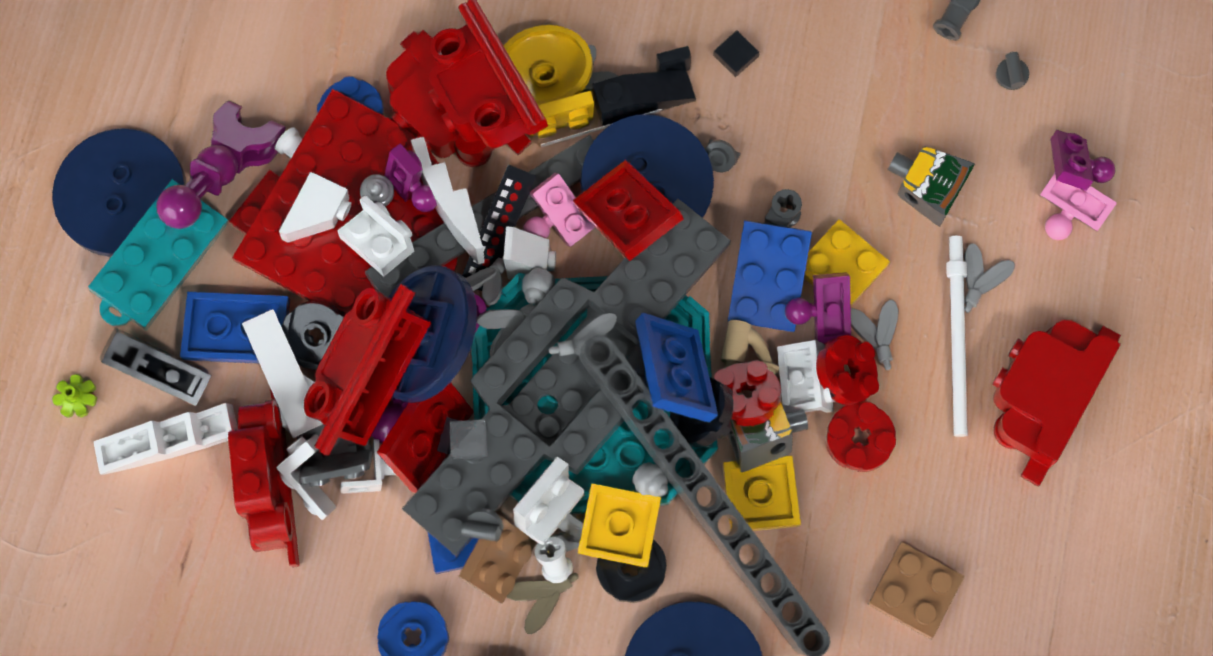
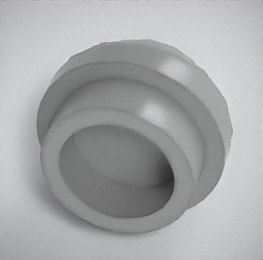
(377, 189)
(537, 285)
(650, 480)

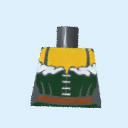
(931, 181)
(766, 441)

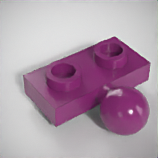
(1074, 164)
(404, 172)
(830, 307)

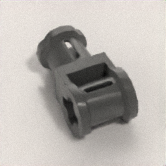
(954, 18)
(781, 200)

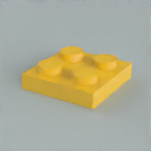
(569, 111)
(847, 252)
(764, 494)
(619, 525)

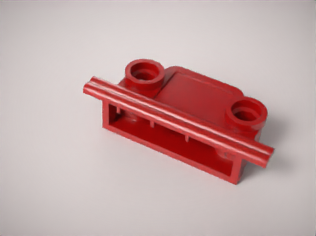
(481, 84)
(419, 115)
(364, 366)
(1049, 390)
(257, 484)

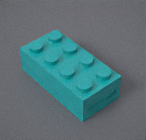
(153, 265)

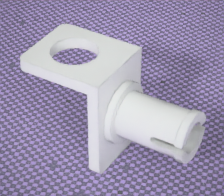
(380, 470)

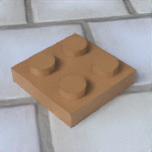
(497, 564)
(916, 590)

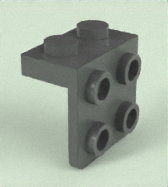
(344, 460)

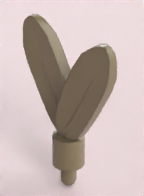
(547, 596)

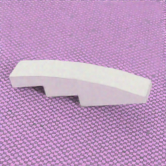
(452, 206)
(164, 439)

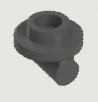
(1012, 72)
(721, 155)
(483, 525)

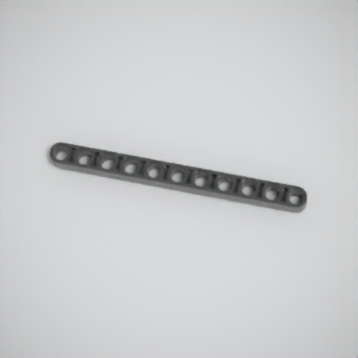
(720, 505)

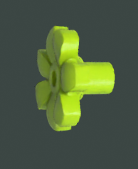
(75, 396)

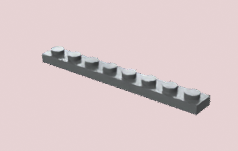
(440, 245)

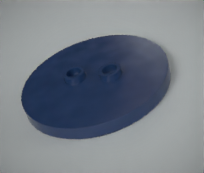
(660, 152)
(111, 185)
(451, 307)
(693, 631)

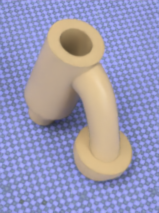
(736, 342)

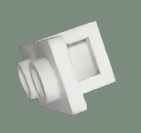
(313, 497)

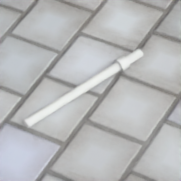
(957, 270)

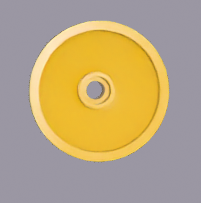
(554, 55)

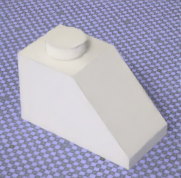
(315, 209)
(526, 252)

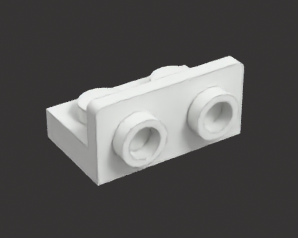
(377, 237)
(799, 378)
(547, 502)

